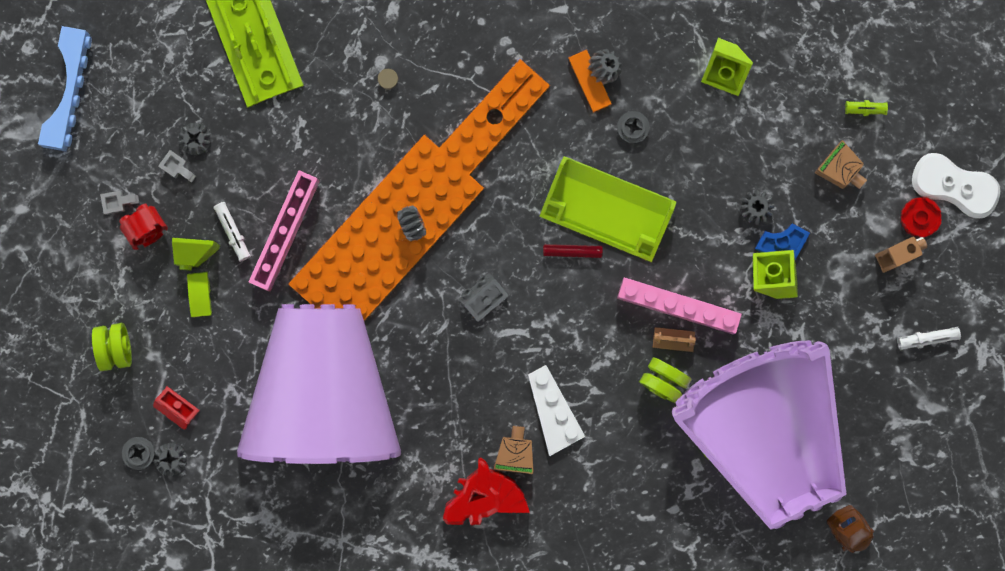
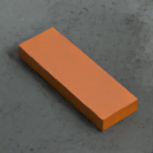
(594, 91)

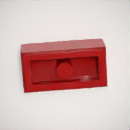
(175, 408)

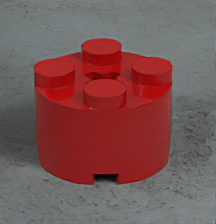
(143, 226)

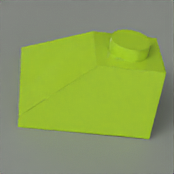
(727, 67)
(192, 252)
(775, 274)

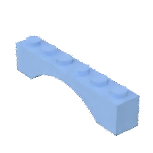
(57, 129)

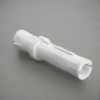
(242, 253)
(922, 339)

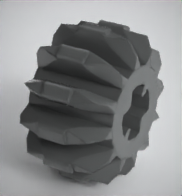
(605, 66)
(751, 212)
(411, 223)

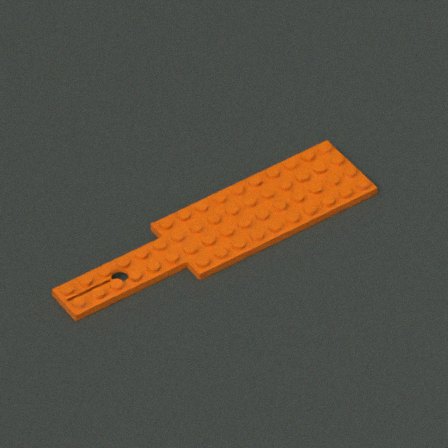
(370, 249)

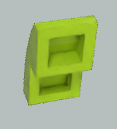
(199, 294)

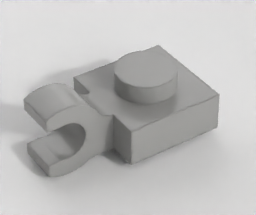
(176, 165)
(115, 202)

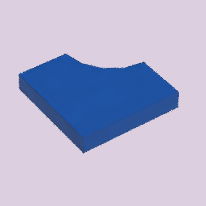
(790, 239)

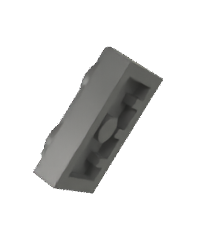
(483, 296)

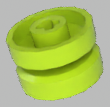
(111, 347)
(666, 378)

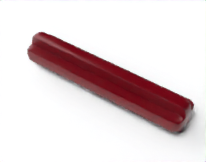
(572, 251)

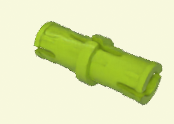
(880, 108)

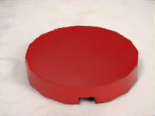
(921, 217)

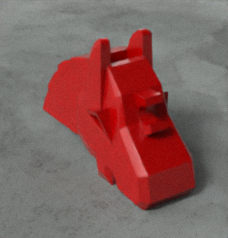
(495, 494)

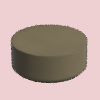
(387, 79)

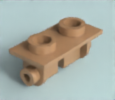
(674, 339)

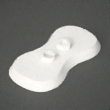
(970, 191)

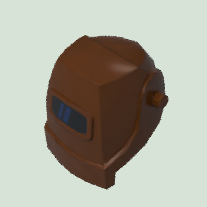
(850, 529)

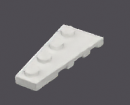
(556, 417)

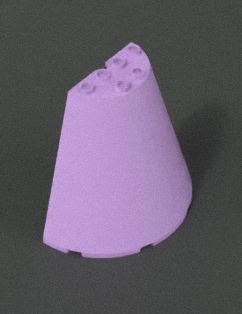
(318, 392)
(771, 429)

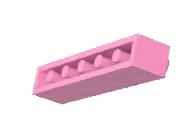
(284, 231)
(679, 306)

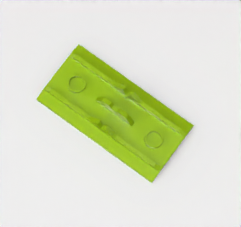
(255, 48)

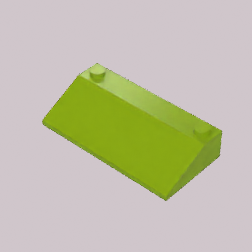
(607, 209)

